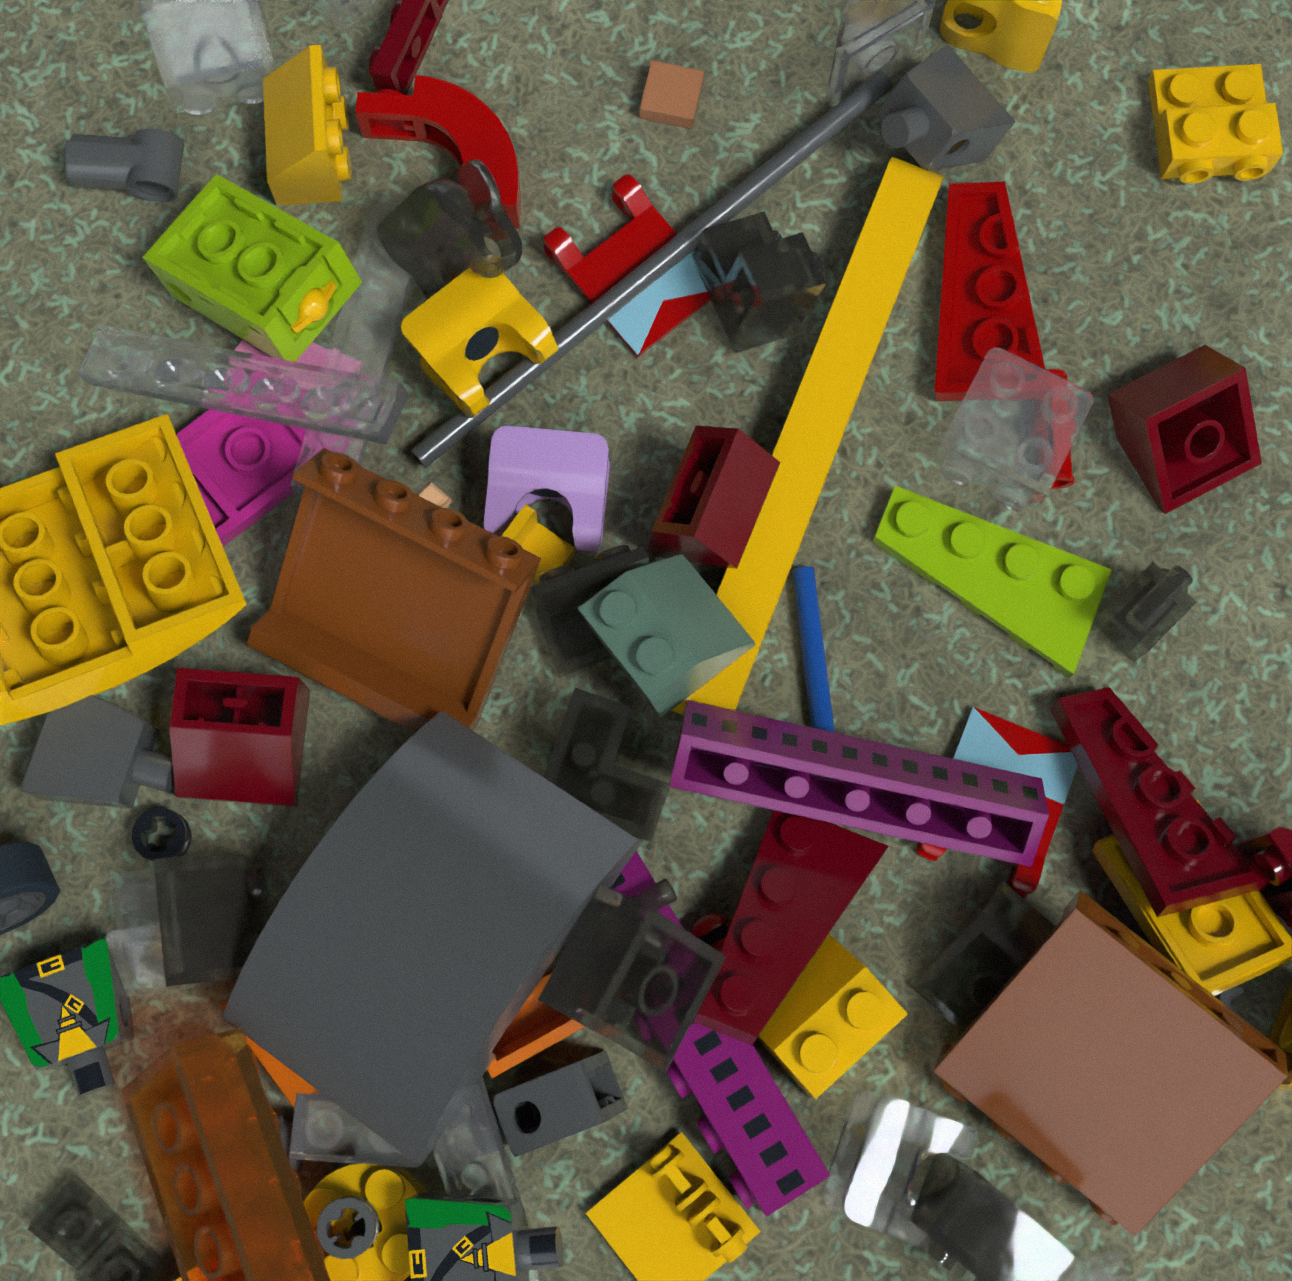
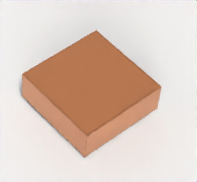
(671, 94)

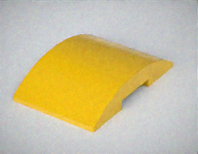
(105, 570)

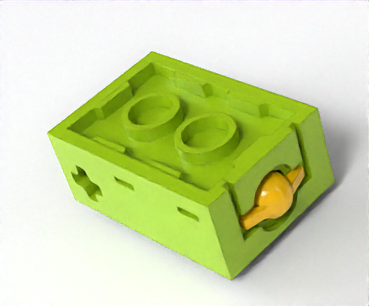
(253, 269)

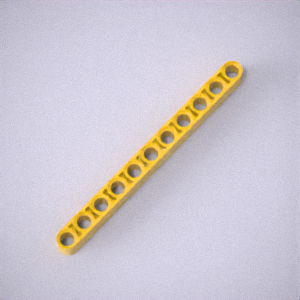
(823, 411)

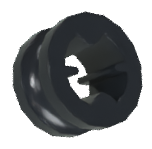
(147, 825)

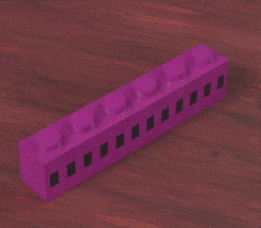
(859, 783)
(738, 1101)

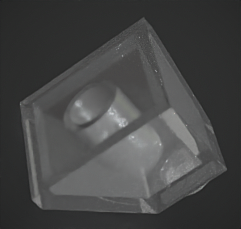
(875, 39)

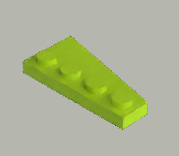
(1012, 580)

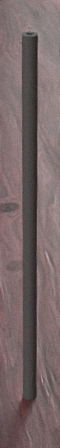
(658, 264)

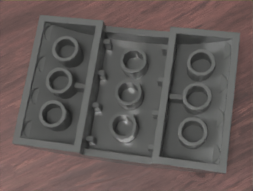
(423, 930)

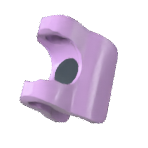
(549, 465)

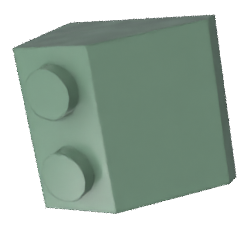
(666, 630)

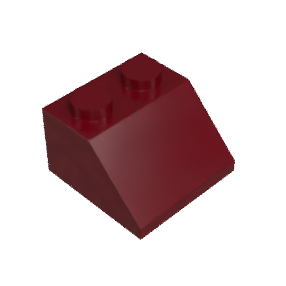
(1187, 426)

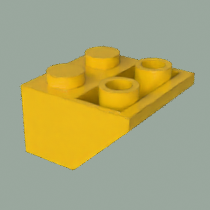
(305, 130)

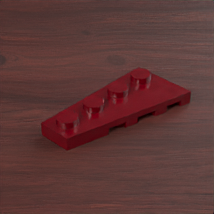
(1161, 828)
(786, 910)

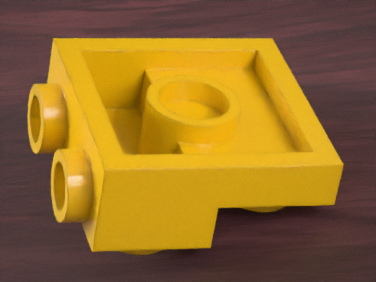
(1214, 123)

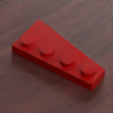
(982, 288)

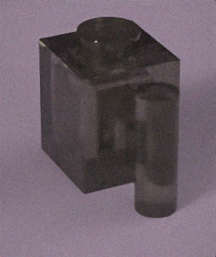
(1146, 609)

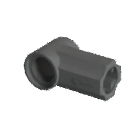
(142, 164)

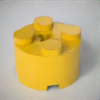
(386, 1190)

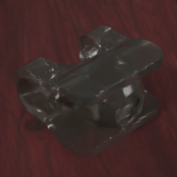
(446, 226)

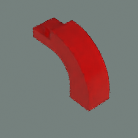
(448, 119)

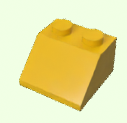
(829, 1019)

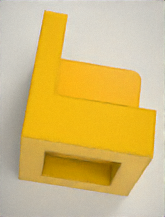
(539, 541)

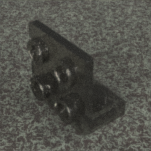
(561, 594)

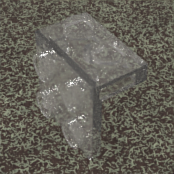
(1013, 430)

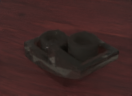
(94, 1237)

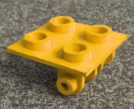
(673, 1218)

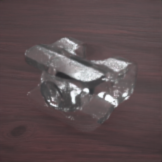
(878, 1159)

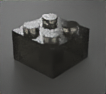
(633, 976)

